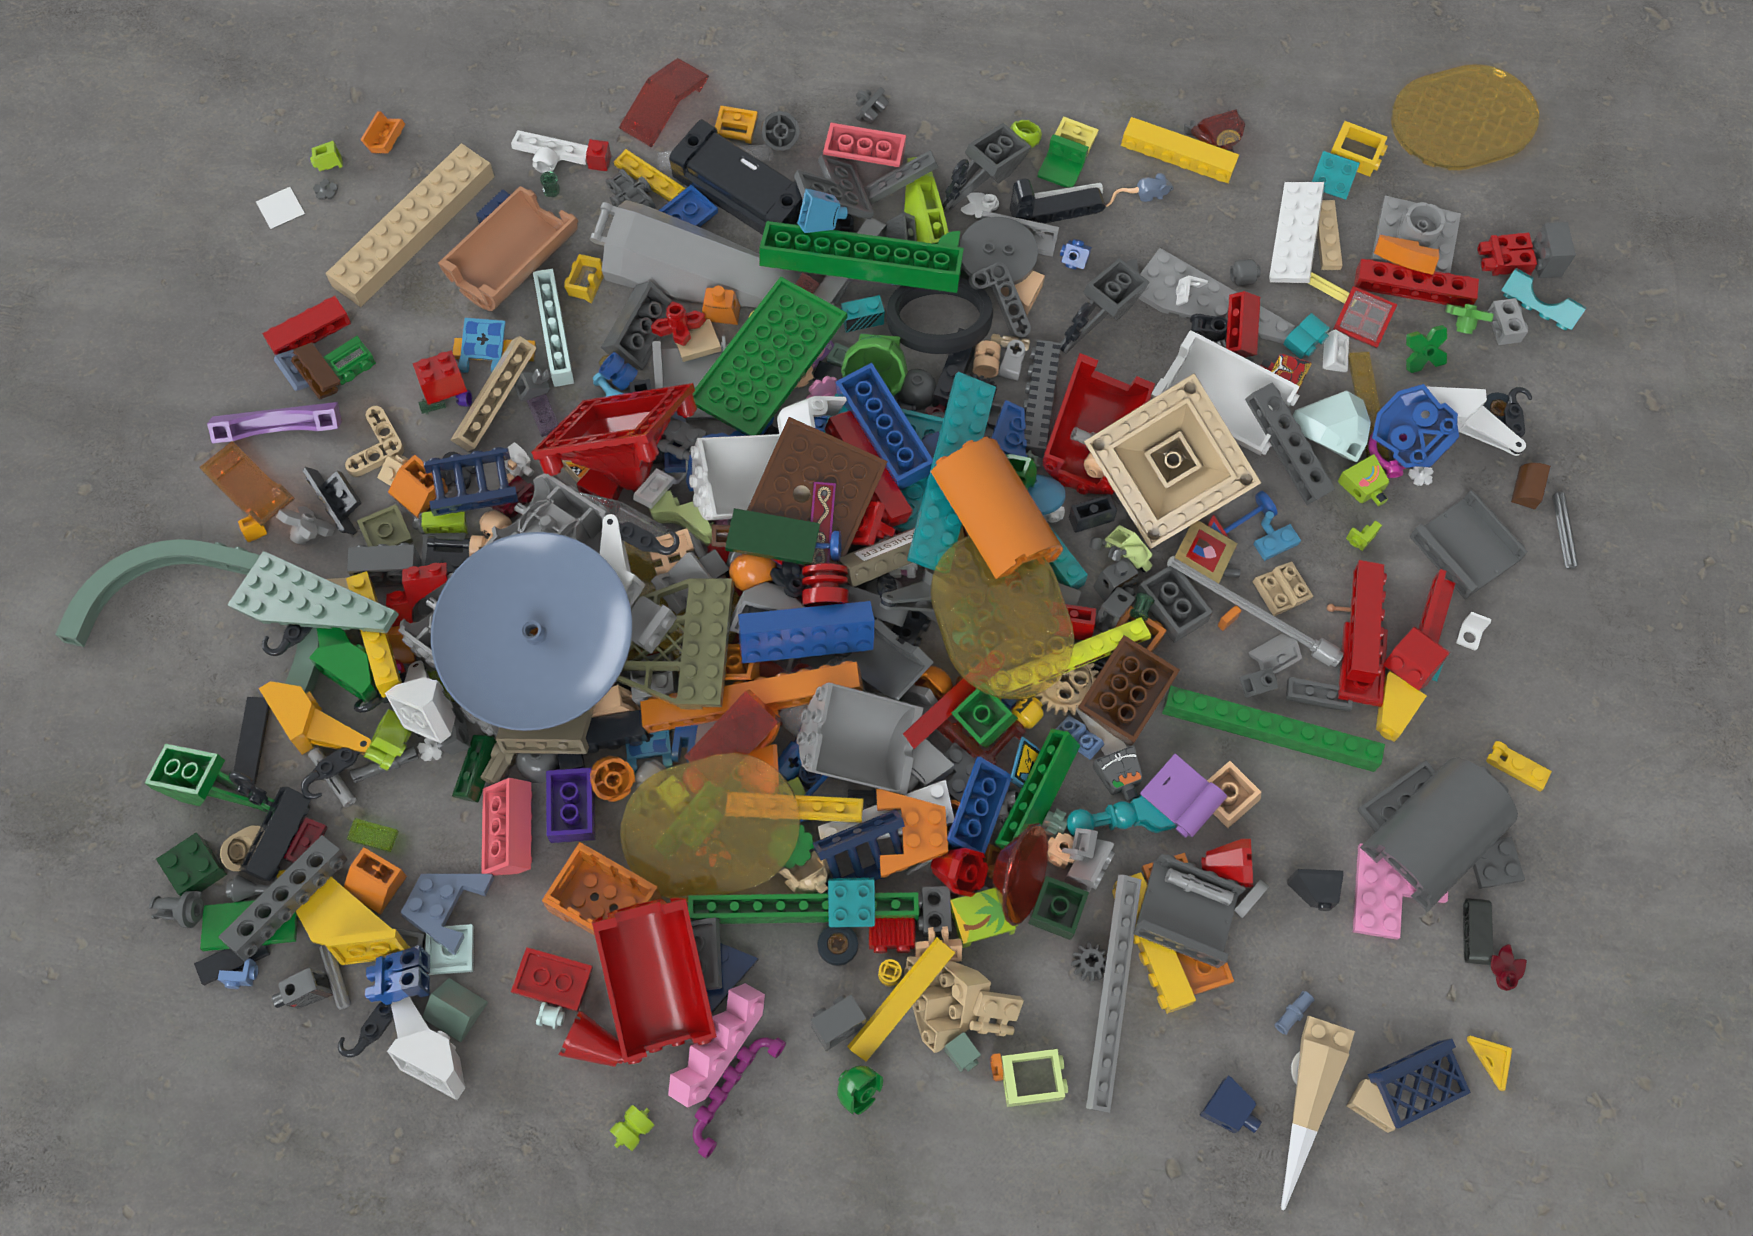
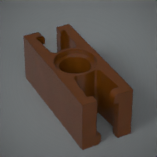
(315, 371)

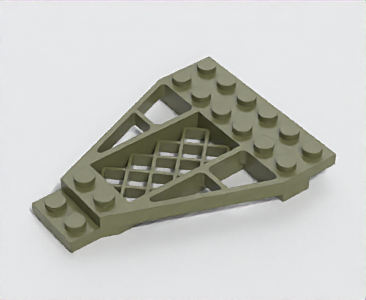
(703, 647)

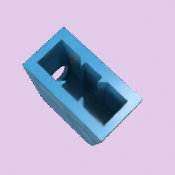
(820, 211)

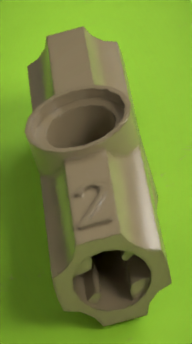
(498, 765)

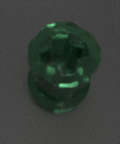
(550, 185)
(1142, 606)

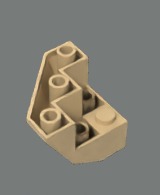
(947, 1003)

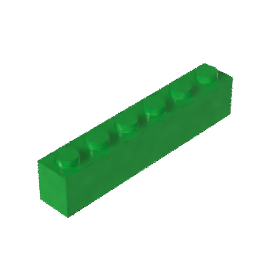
(1041, 785)

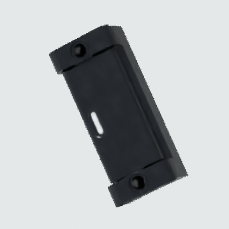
(734, 179)

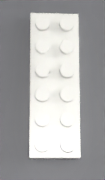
(1296, 232)

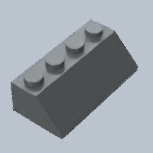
(632, 332)

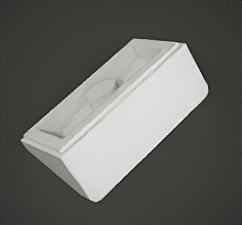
(1336, 352)

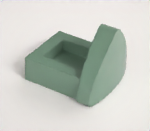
(837, 355)

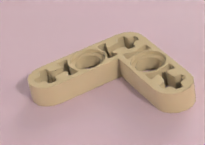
(385, 443)

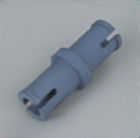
(1294, 1012)

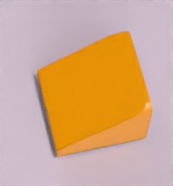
(251, 529)

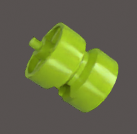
(635, 1123)

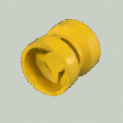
(888, 976)

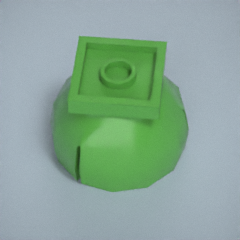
(884, 354)

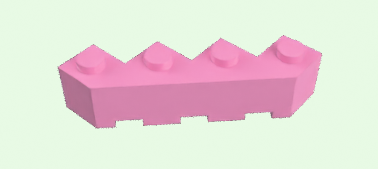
(710, 1060)

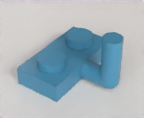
(1275, 541)

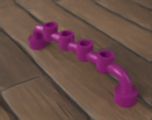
(719, 1095)

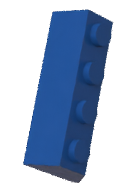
(979, 807)

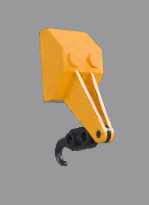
(308, 726)

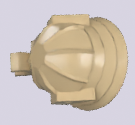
(809, 877)

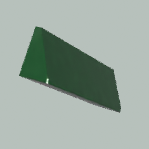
(469, 783)

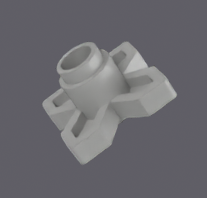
(304, 524)

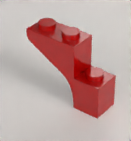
(417, 584)

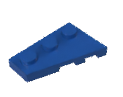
(1010, 429)

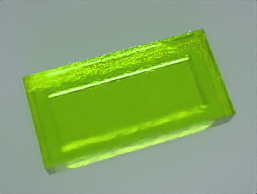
(372, 835)

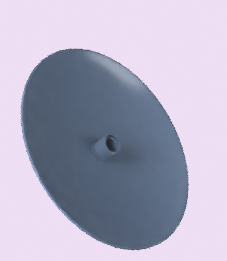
(486, 623)

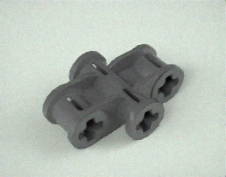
(626, 189)

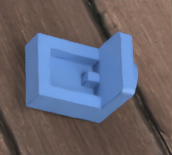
(235, 979)

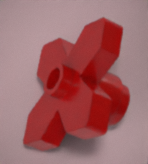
(678, 323)

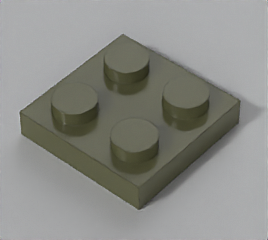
(385, 528)

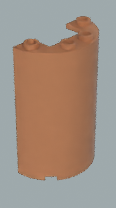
(506, 249)

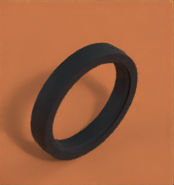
(942, 342)

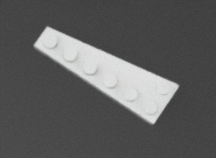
(935, 793)

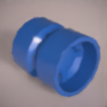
(620, 373)

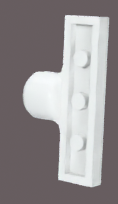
(548, 150)

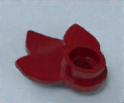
(1507, 968)

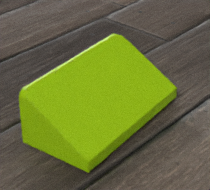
(444, 523)

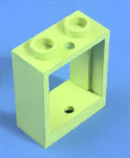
(1009, 1079)

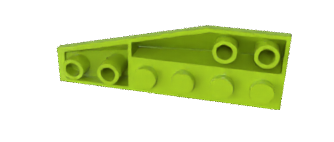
(925, 204)

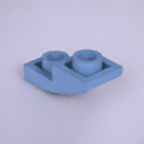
(1089, 742)

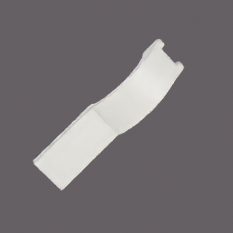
(657, 486)

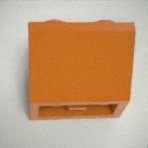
(414, 486)
(373, 880)

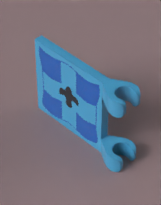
(481, 340)
(657, 745)

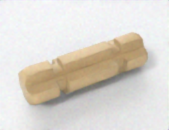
(1004, 341)

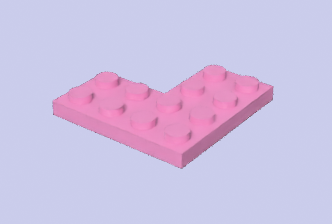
(1379, 897)

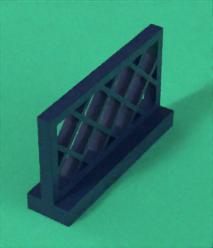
(1411, 1063)

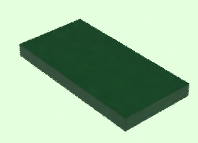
(772, 537)

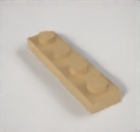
(1329, 237)

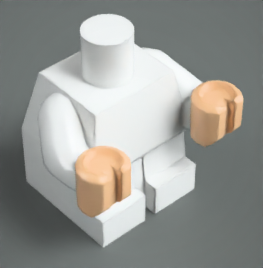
(518, 464)

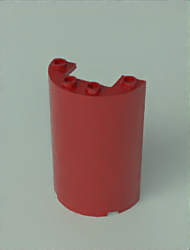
(1091, 405)
(653, 977)

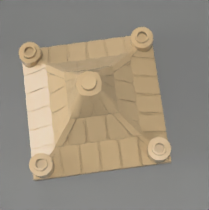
(1172, 461)

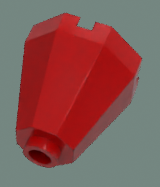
(1231, 862)
(961, 870)

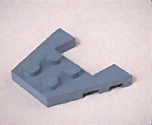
(434, 901)

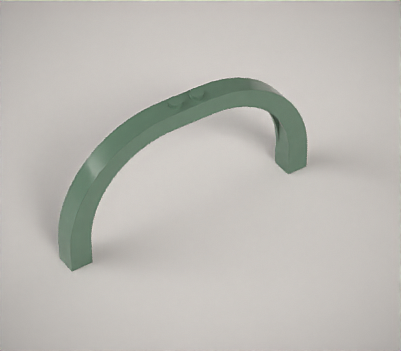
(110, 578)

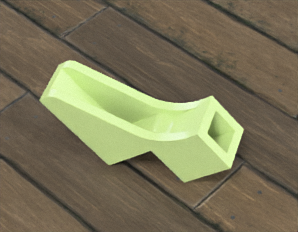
(687, 515)

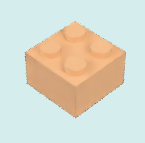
(1240, 793)

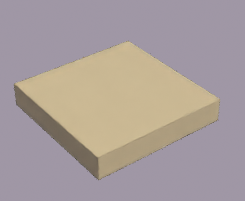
(702, 343)

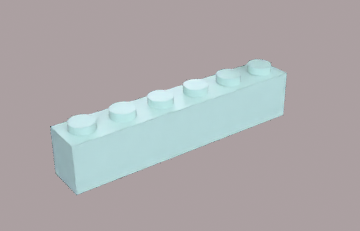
(553, 327)

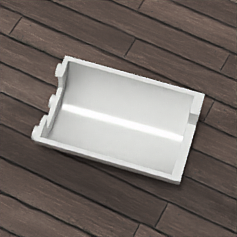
(1227, 382)

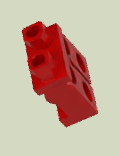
(1507, 254)

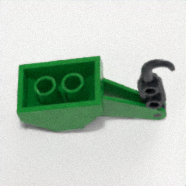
(334, 658)
(189, 778)

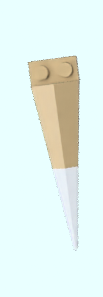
(1321, 1063)

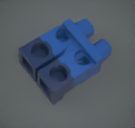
(399, 976)

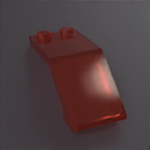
(659, 99)

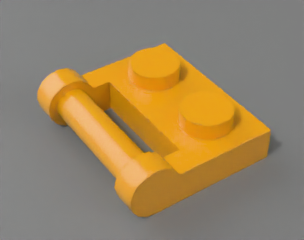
(736, 119)

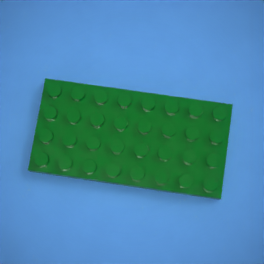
(768, 357)

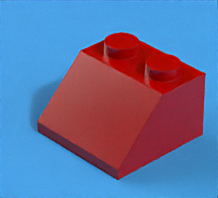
(1416, 658)

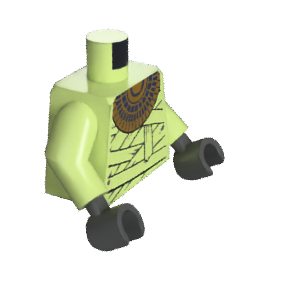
(1125, 544)

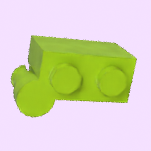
(388, 741)

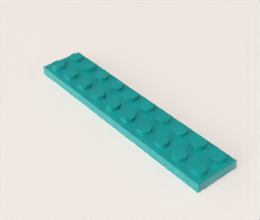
(963, 421)

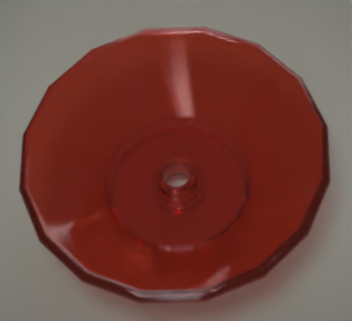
(1021, 872)

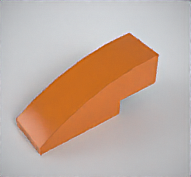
(1407, 253)

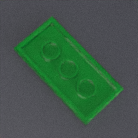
(220, 916)

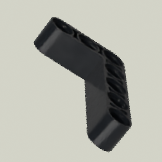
(1054, 207)

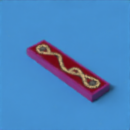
(822, 513)

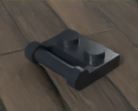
(452, 559)

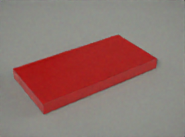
(1359, 691)

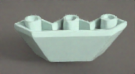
(1336, 424)

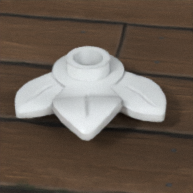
(980, 202)

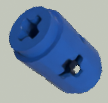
(792, 751)

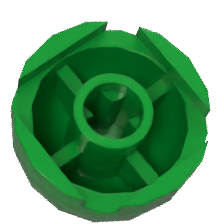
(857, 1087)

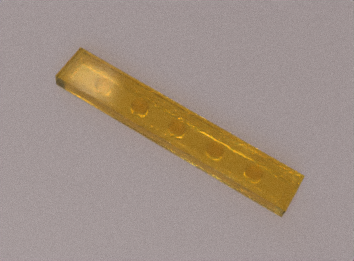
(1365, 388)

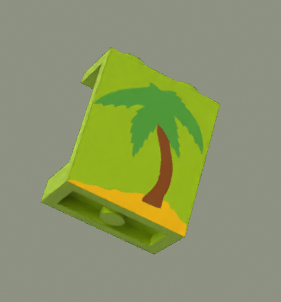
(979, 917)

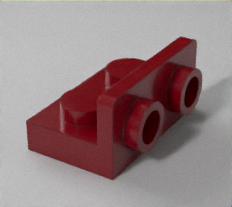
(524, 492)

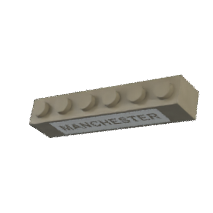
(880, 558)

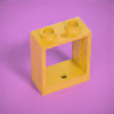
(1363, 136)

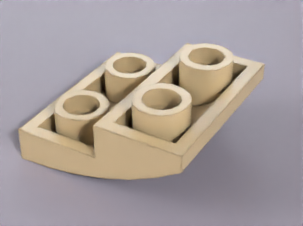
(1282, 588)

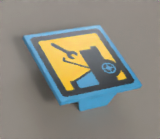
(1024, 761)

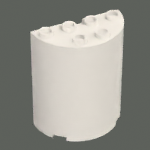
(728, 472)

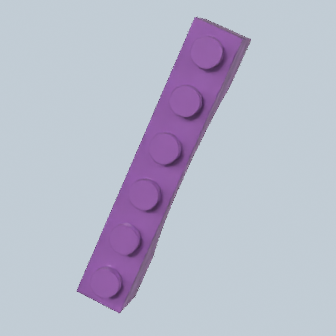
(242, 425)

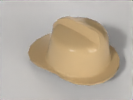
(236, 847)

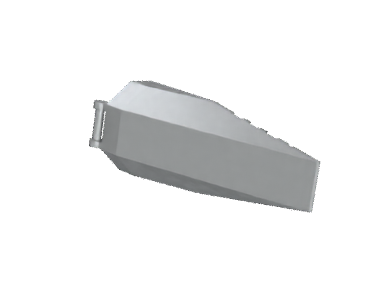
(679, 257)

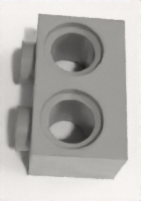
(1508, 321)

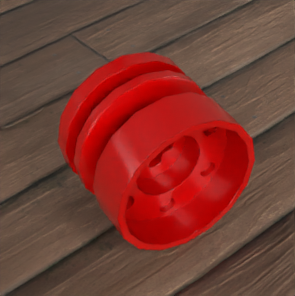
(825, 584)

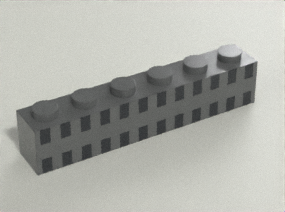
(1041, 394)

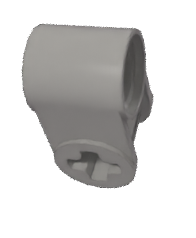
(1012, 363)

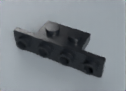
(336, 496)

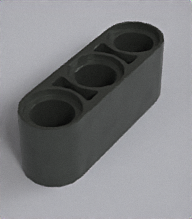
(1477, 931)

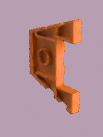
(923, 831)

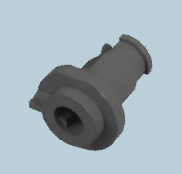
(186, 910)

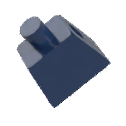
(1231, 1107)

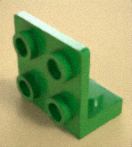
(1063, 161)

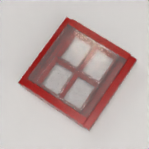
(1365, 317)

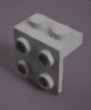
(684, 569)
(650, 623)

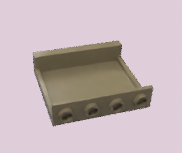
(561, 739)

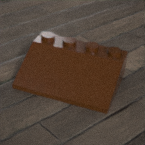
(1128, 690)

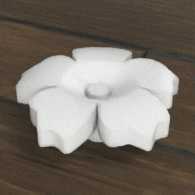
(1421, 475)
(429, 750)

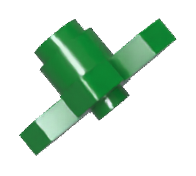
(1426, 348)

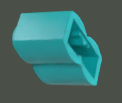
(1307, 336)

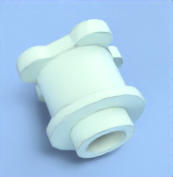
(550, 1016)

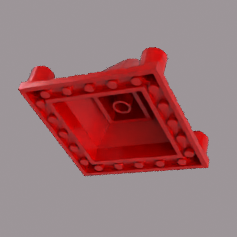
(616, 433)

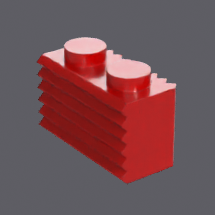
(892, 934)

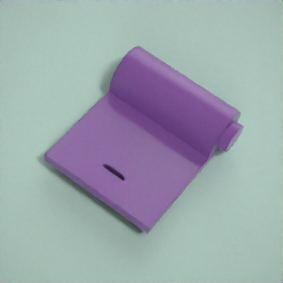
(1184, 796)

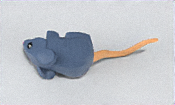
(1148, 188)

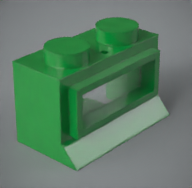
(350, 360)

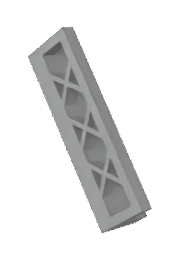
(1045, 242)

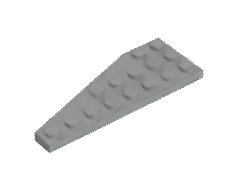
(1211, 299)

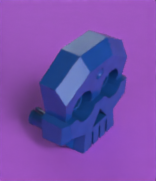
(1403, 416)

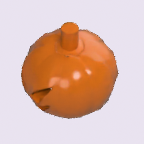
(751, 571)

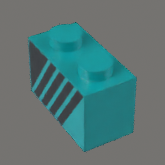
(863, 313)

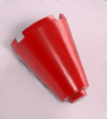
(591, 1043)

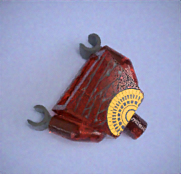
(1218, 130)

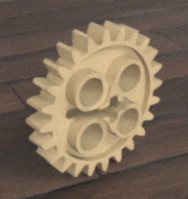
(1052, 695)

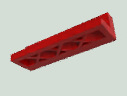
(1436, 606)

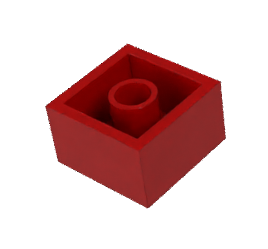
(439, 377)

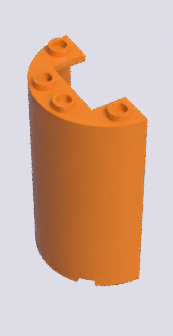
(995, 507)

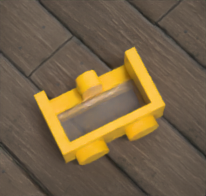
(584, 278)

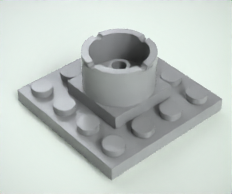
(1420, 223)

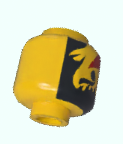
(1028, 712)

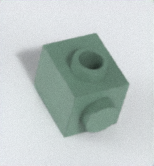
(962, 1053)

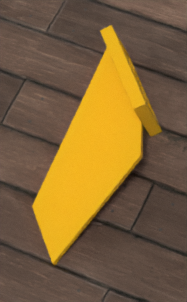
(347, 926)

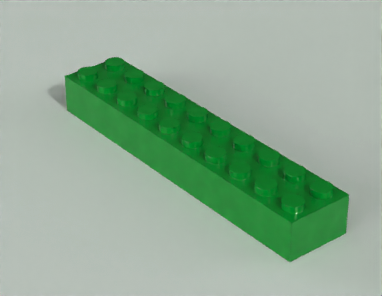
(861, 257)

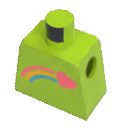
(1366, 481)

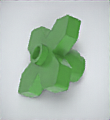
(1468, 317)

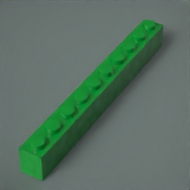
(1273, 729)
(790, 907)

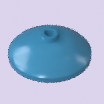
(1047, 494)

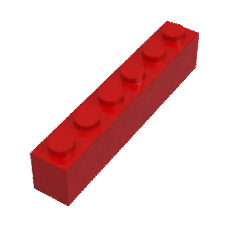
(846, 428)
(1365, 622)

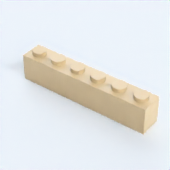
(493, 394)

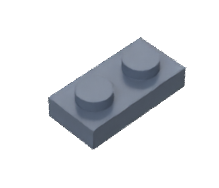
(290, 371)

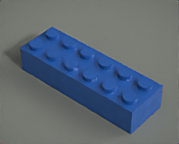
(885, 425)
(806, 632)

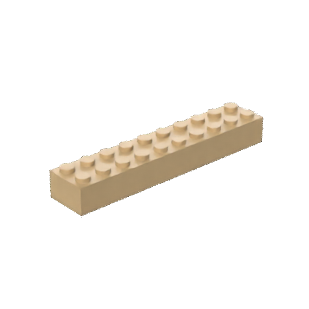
(410, 225)

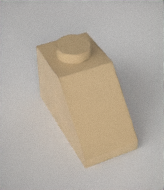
(1370, 1105)

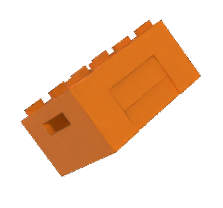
(593, 873)

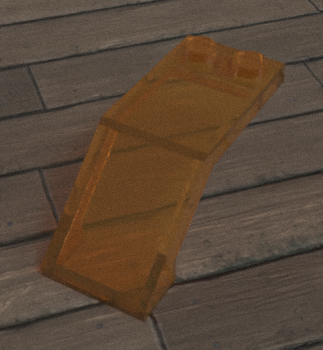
(246, 484)

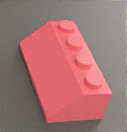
(865, 145)
(506, 827)

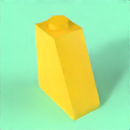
(1398, 706)

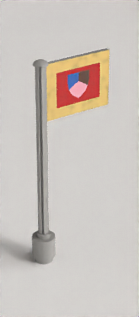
(1204, 558)

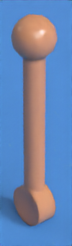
(1331, 607)

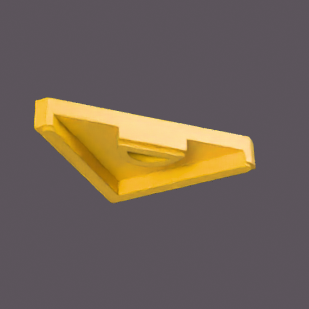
(1494, 1059)

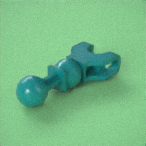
(1122, 816)

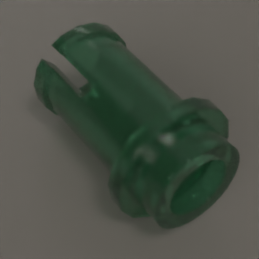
(425, 408)

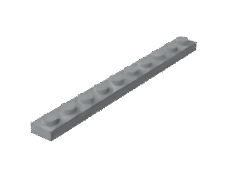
(1113, 994)

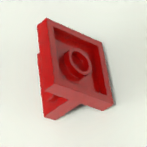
(871, 526)

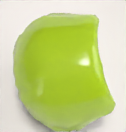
(1027, 131)

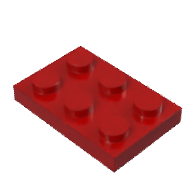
(552, 979)

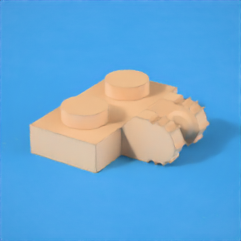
(954, 944)

